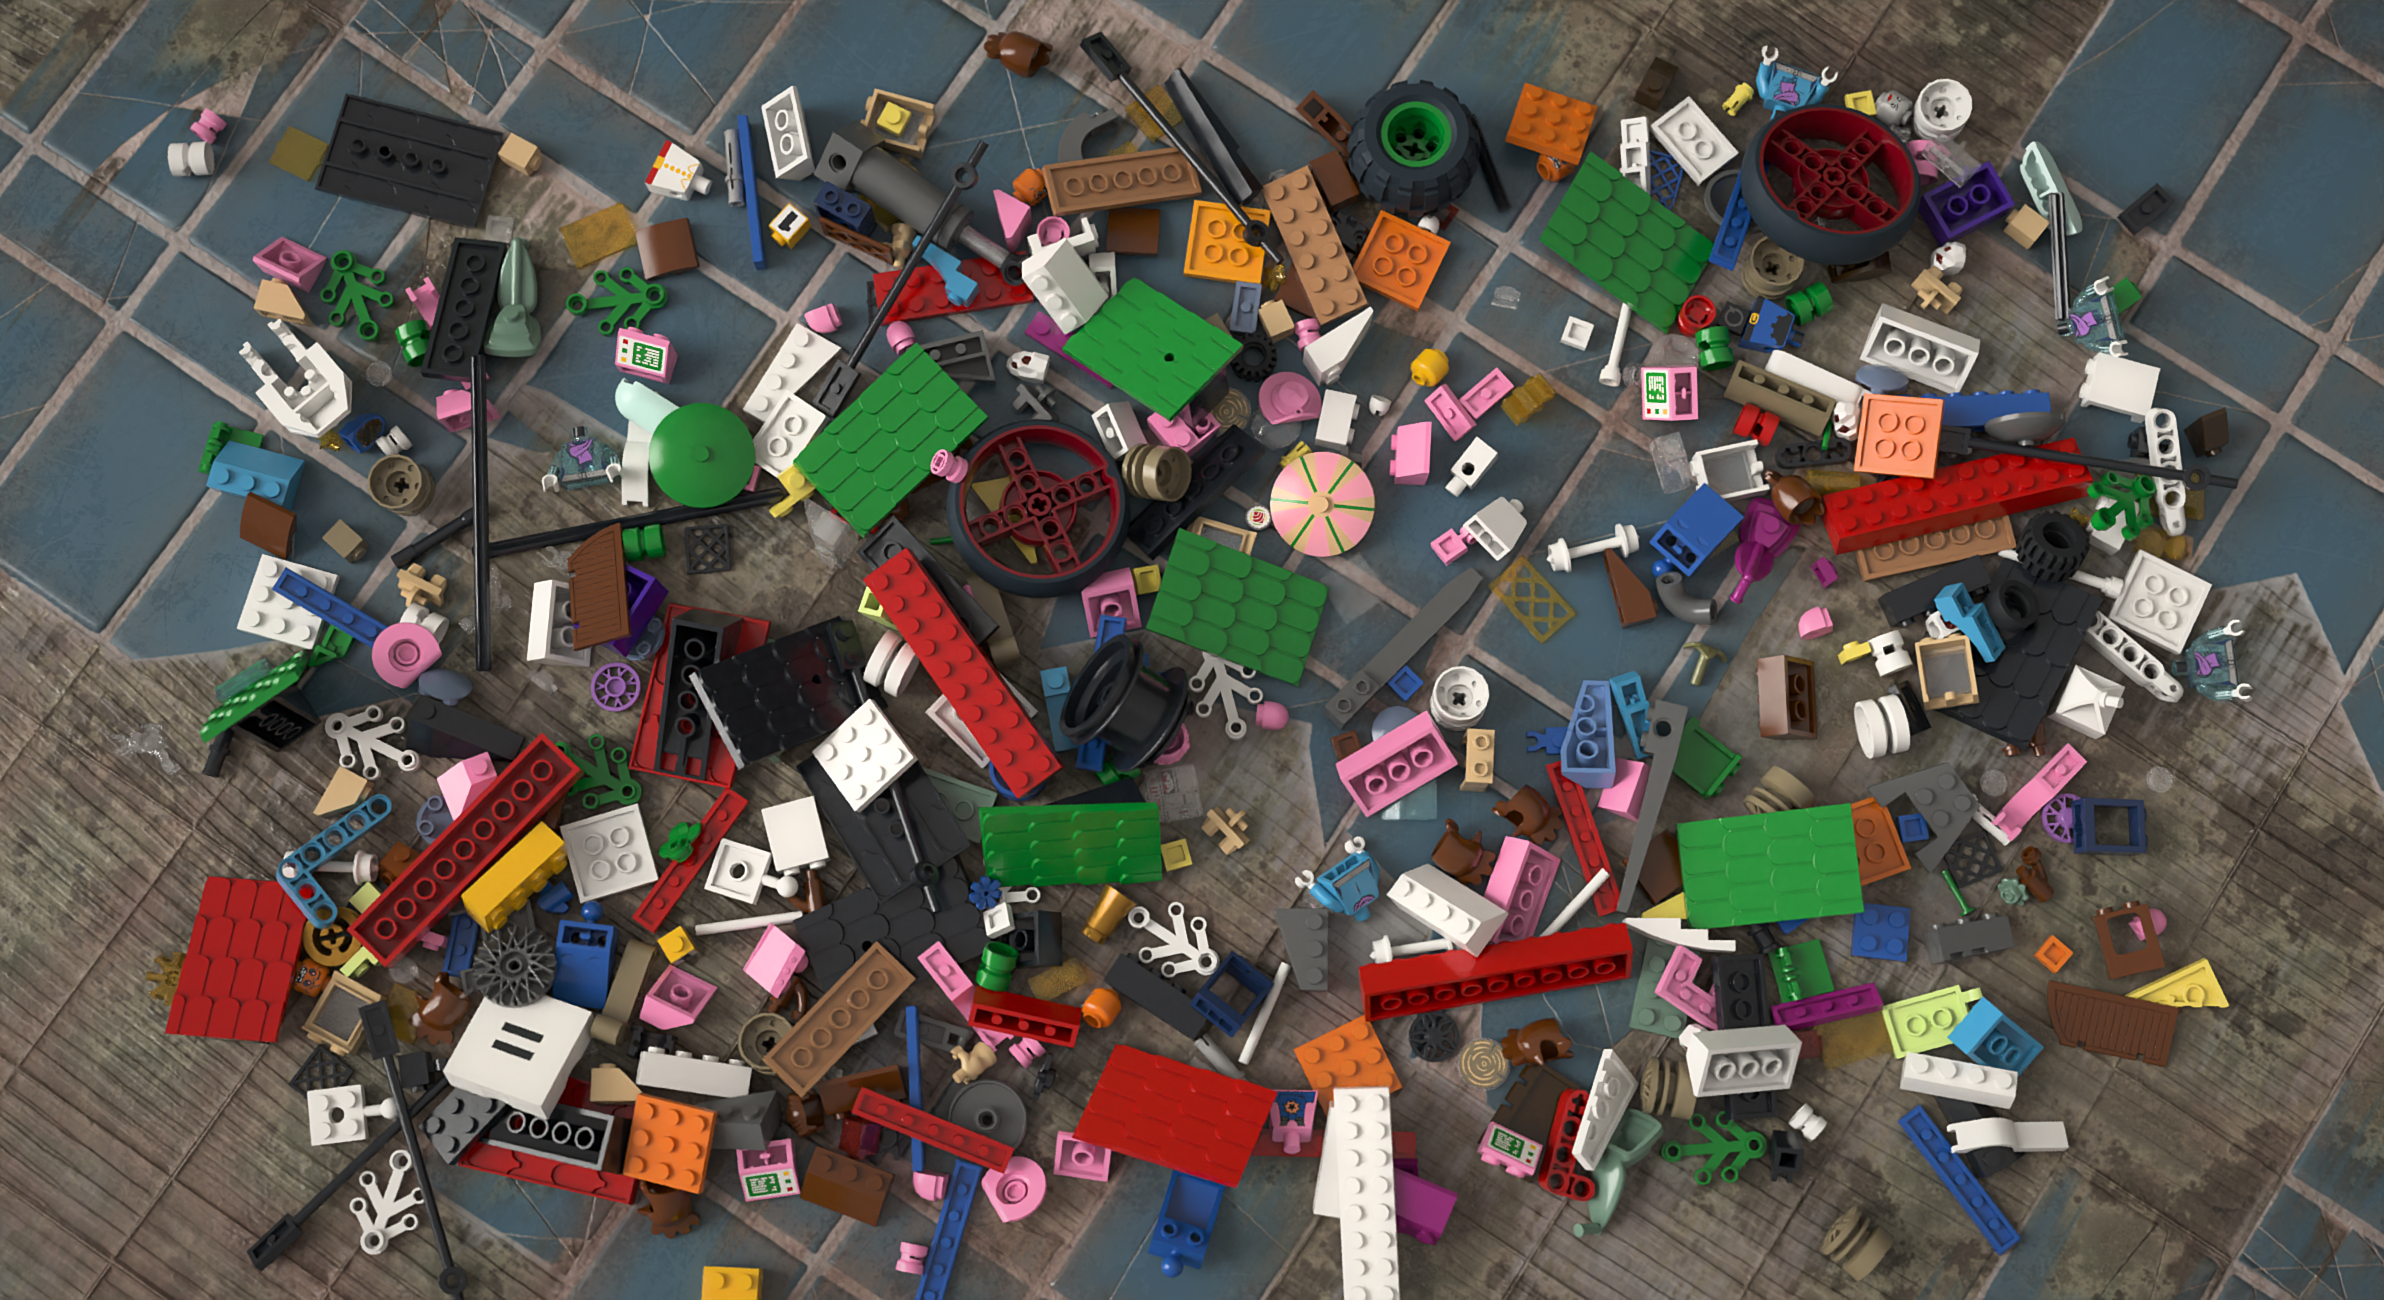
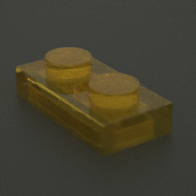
(1057, 980)

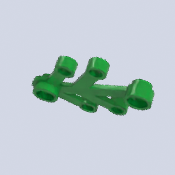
(354, 292)
(621, 301)
(2141, 488)
(601, 776)
(1719, 1148)

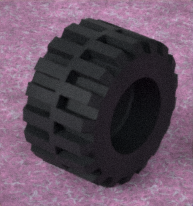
(2052, 546)

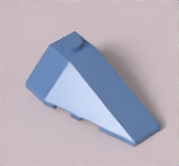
(1589, 740)

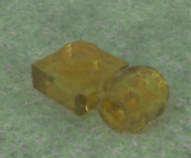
(2153, 542)

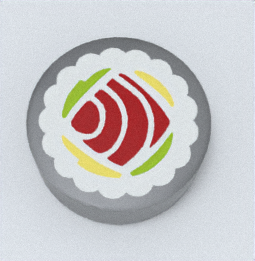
(1258, 518)

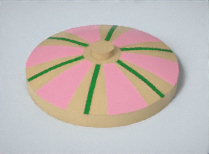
(1322, 504)

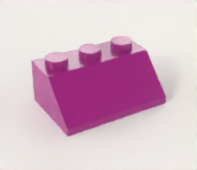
(1421, 1207)

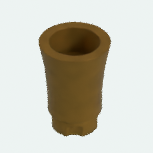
(1107, 914)

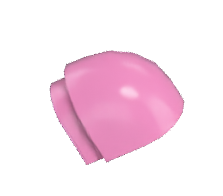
(824, 319)
(900, 337)
(1815, 623)
(1271, 716)
(2159, 922)
(930, 1184)

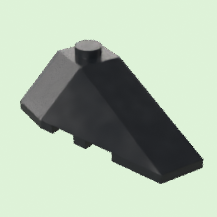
(452, 733)
(1984, 1160)

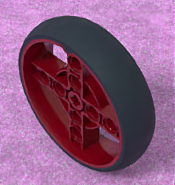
(1830, 184)
(1068, 573)

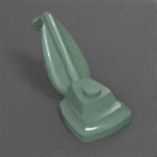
(515, 330)
(1627, 1146)

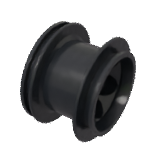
(1126, 704)

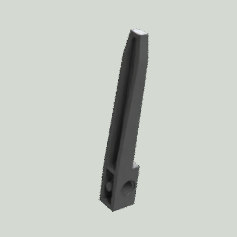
(1401, 649)
(1664, 755)

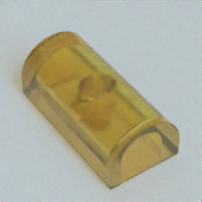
(1831, 481)

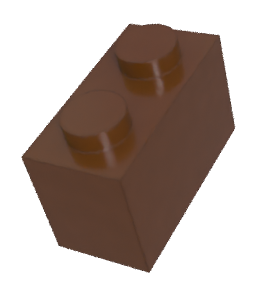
(1334, 181)

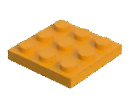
(1218, 247)

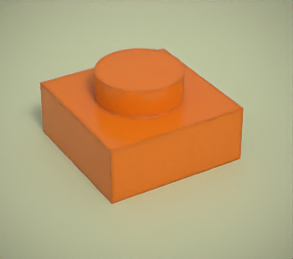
(2053, 954)

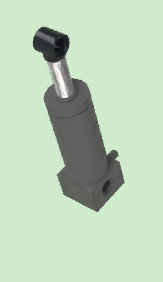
(858, 162)

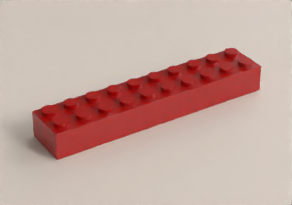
(1955, 498)
(964, 673)
(465, 851)
(1497, 973)

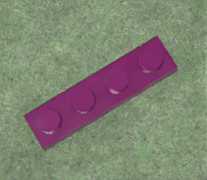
(1048, 334)
(1827, 1007)

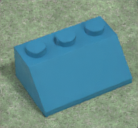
(251, 469)

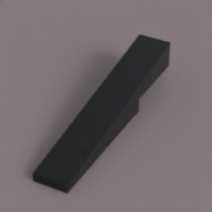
(1213, 139)

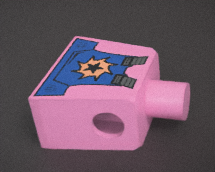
(1292, 1118)

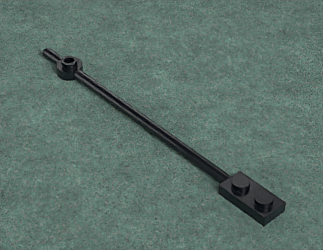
(1117, 68)
(843, 375)
(1958, 440)
(853, 661)
(384, 1045)
(288, 1228)

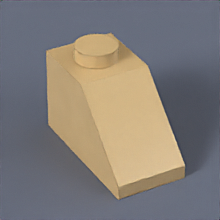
(280, 302)
(344, 794)
(612, 1086)

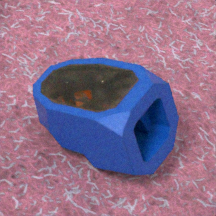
(363, 431)

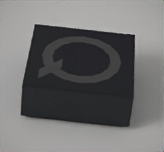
(1734, 318)

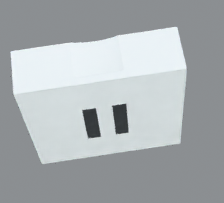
(521, 1053)

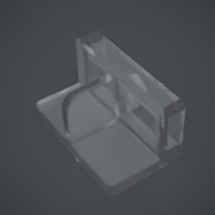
(1951, 159)

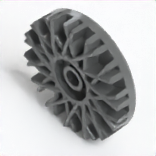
(504, 953)
(993, 1099)

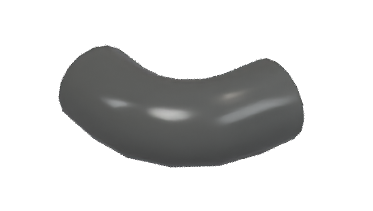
(1683, 605)

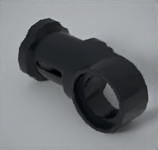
(1763, 938)

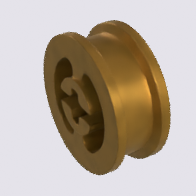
(339, 955)

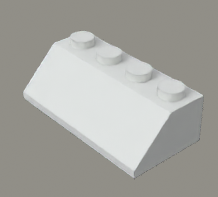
(1920, 349)
(1447, 907)
(1742, 1060)

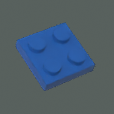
(1881, 932)

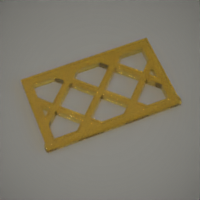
(1527, 621)

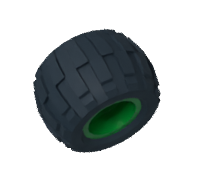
(1429, 178)

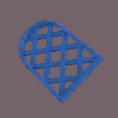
(1666, 157)

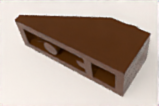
(1325, 121)
(1629, 594)

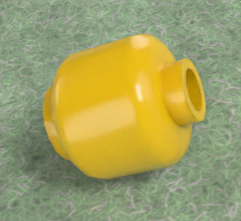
(1429, 367)

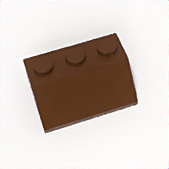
(1787, 698)
(840, 1093)
(846, 1186)

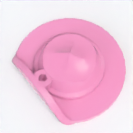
(1289, 398)
(404, 653)
(1016, 1191)

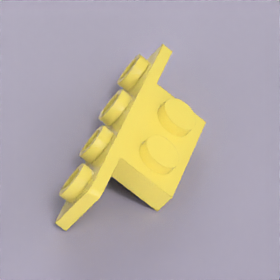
(798, 488)

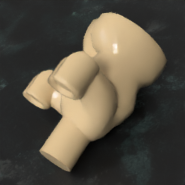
(902, 243)
(973, 1063)

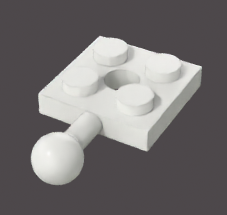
(750, 884)
(352, 1102)

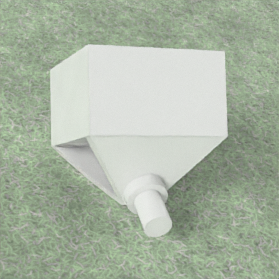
(2086, 702)

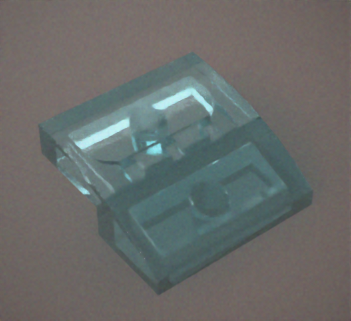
(243, 680)
(1416, 805)

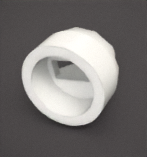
(1429, 224)
(1380, 404)

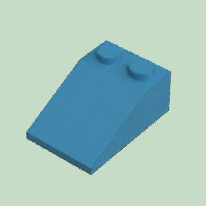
(1994, 1039)

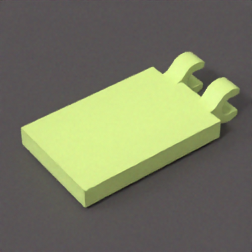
(1927, 1019)

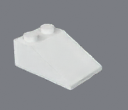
(1331, 352)

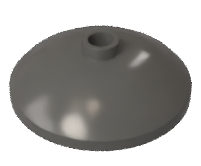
(1719, 193)
(2025, 427)

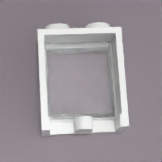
(1730, 471)

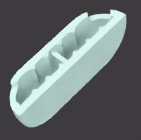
(2043, 179)
(642, 405)

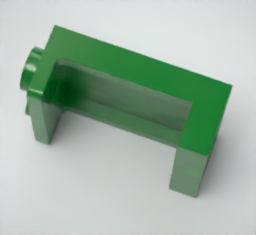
(1703, 760)

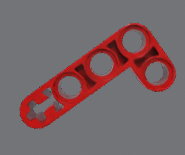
(1558, 1139)

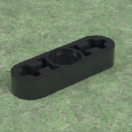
(1793, 449)

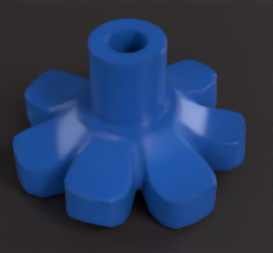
(985, 892)

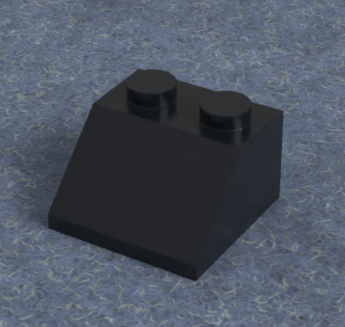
(1036, 939)

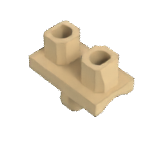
(1935, 292)
(419, 590)
(1234, 836)

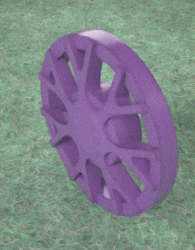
(616, 687)
(2062, 817)

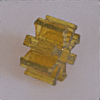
(1528, 399)
(167, 978)

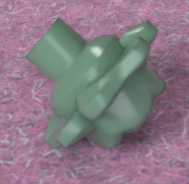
(2013, 891)

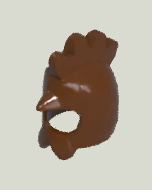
(1016, 52)
(1789, 493)
(1530, 815)
(1462, 856)
(440, 1012)
(1536, 1043)
(668, 1210)

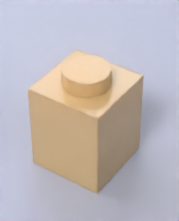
(521, 155)
(2025, 226)
(1276, 320)

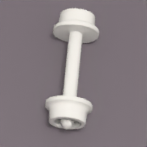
(1625, 539)
(364, 867)
(1384, 953)

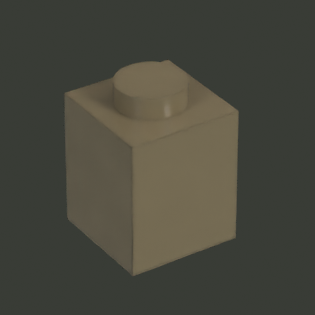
(346, 542)

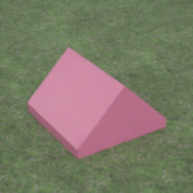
(1014, 218)
(291, 263)
(1627, 789)
(1081, 1158)

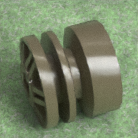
(1773, 259)
(1156, 472)
(393, 473)
(1780, 794)
(757, 1034)
(1667, 1087)
(1851, 1239)

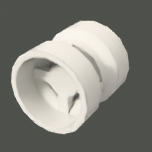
(389, 447)
(1808, 1122)

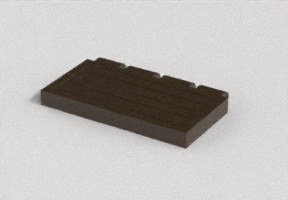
(1533, 1106)

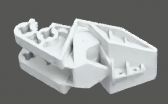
(319, 403)

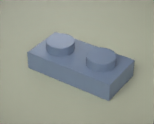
(1245, 308)

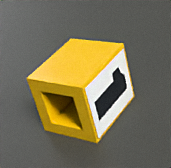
(789, 226)
(678, 945)

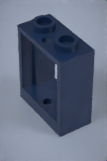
(845, 209)
(2084, 827)
(1219, 1011)

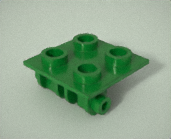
(219, 437)
(1800, 971)

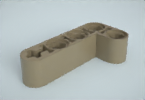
(1002, 642)
(625, 993)

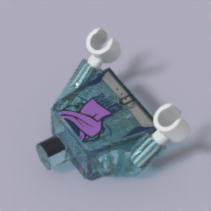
(2095, 320)
(582, 463)
(2213, 665)

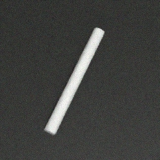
(1577, 903)
(747, 923)
(1264, 1014)

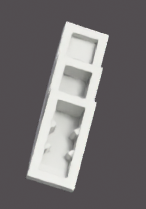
(1636, 152)
(1670, 932)

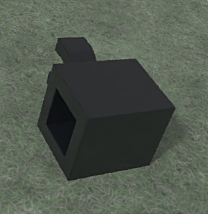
(418, 1070)
(1785, 1154)

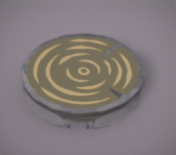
(1232, 410)
(1482, 1064)

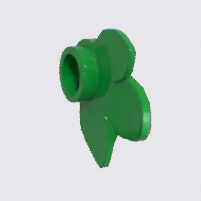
(679, 842)

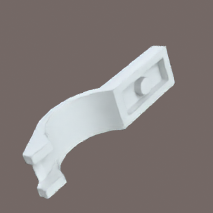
(636, 466)
(2005, 1132)

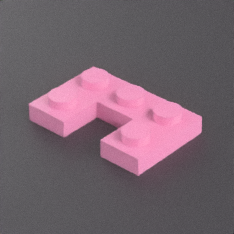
(1679, 990)

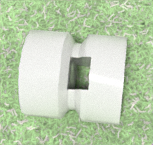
(192, 158)
(433, 622)
(1891, 662)

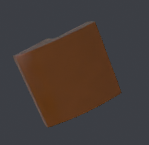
(1133, 231)
(667, 249)
(268, 525)
(1660, 868)

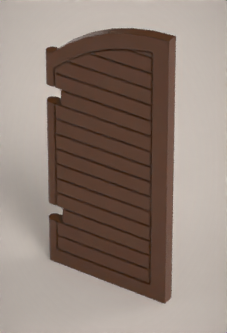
(599, 589)
(2111, 1022)

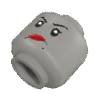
(1893, 108)

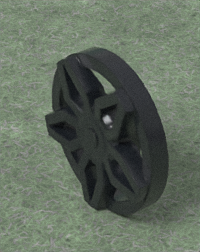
(1433, 1036)

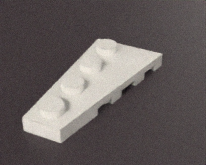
(791, 370)
(1604, 1109)

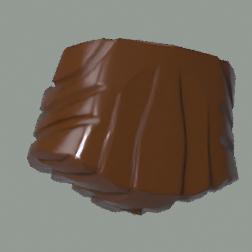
(805, 1113)

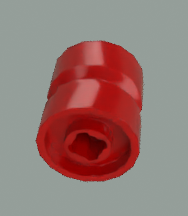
(1695, 315)
(1747, 423)

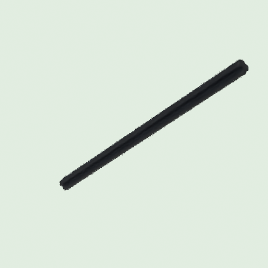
(480, 513)
(663, 516)

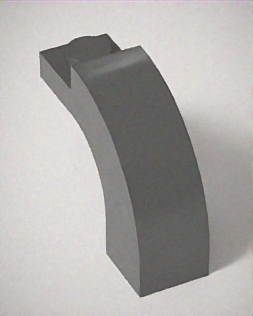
(1081, 131)

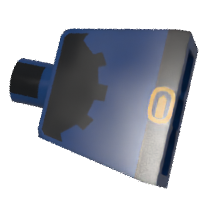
(1769, 328)

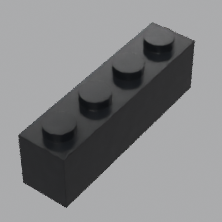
(1918, 597)
(1155, 995)

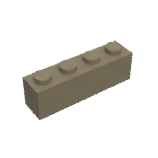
(1778, 395)

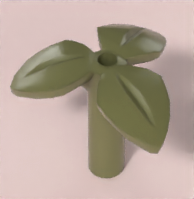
(1706, 653)

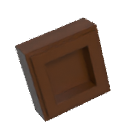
(1345, 744)

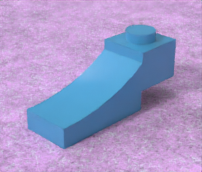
(958, 286)
(1971, 619)
(1056, 689)
(1633, 707)

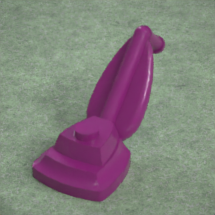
(1762, 539)

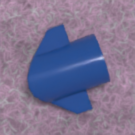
(554, 898)

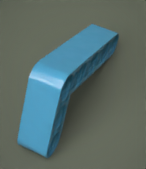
(326, 853)

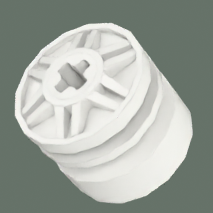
(1941, 97)
(1459, 684)

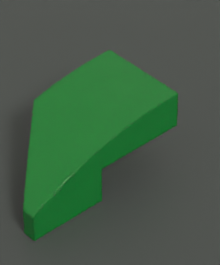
(333, 647)

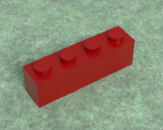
(1024, 1016)

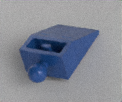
(1698, 529)
(585, 966)
(1185, 1222)

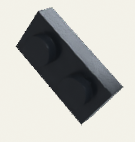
(2145, 209)
(1915, 715)

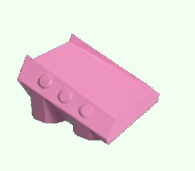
(775, 961)

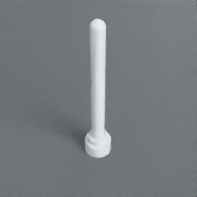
(1611, 374)
(2109, 586)

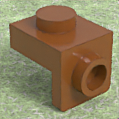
(396, 862)

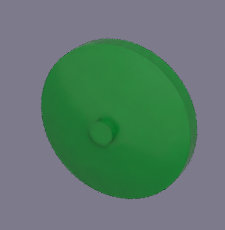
(702, 455)

